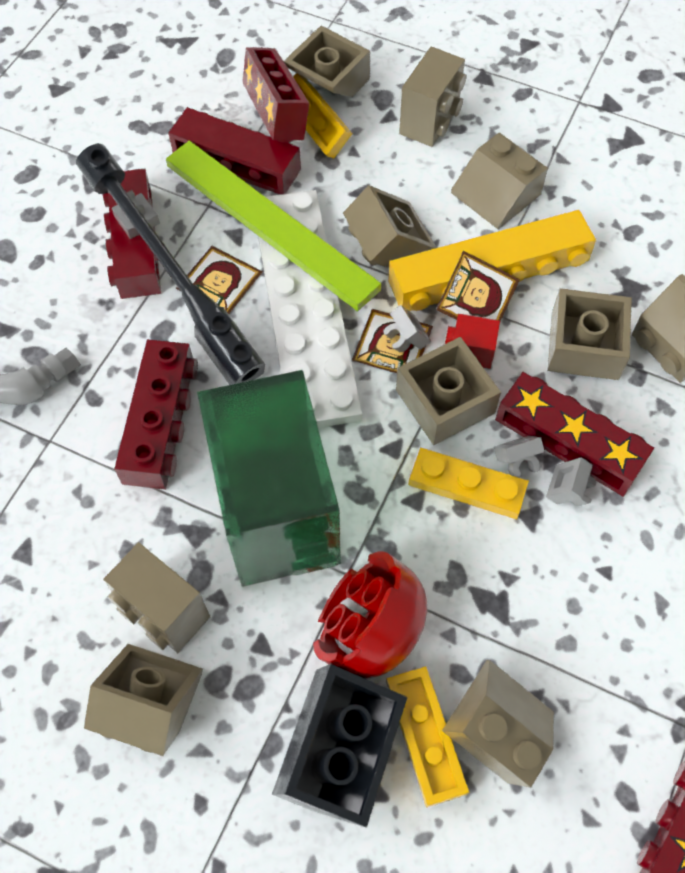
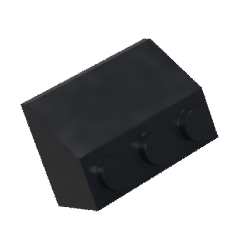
(340, 746)

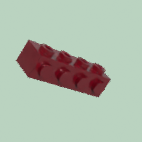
(156, 414)

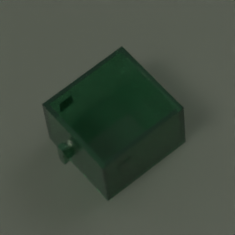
(271, 477)

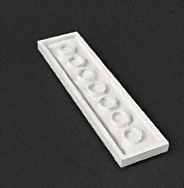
(310, 322)

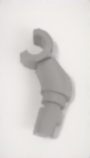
(28, 384)

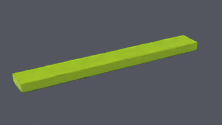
(274, 226)

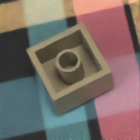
(432, 96)
(590, 334)
(447, 390)
(157, 597)

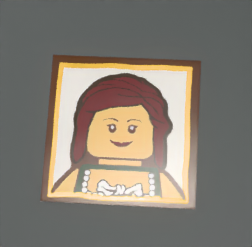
(223, 277)
(477, 290)
(376, 348)

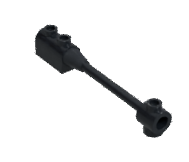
(213, 325)

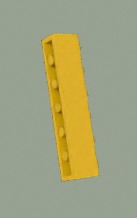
(519, 251)

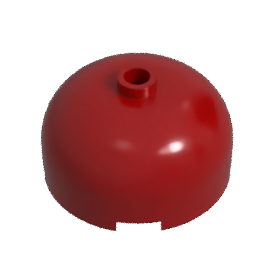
(390, 627)

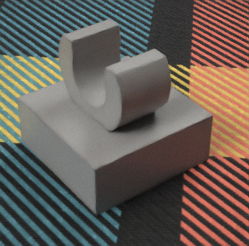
(144, 207)
(409, 328)
(519, 450)
(570, 482)

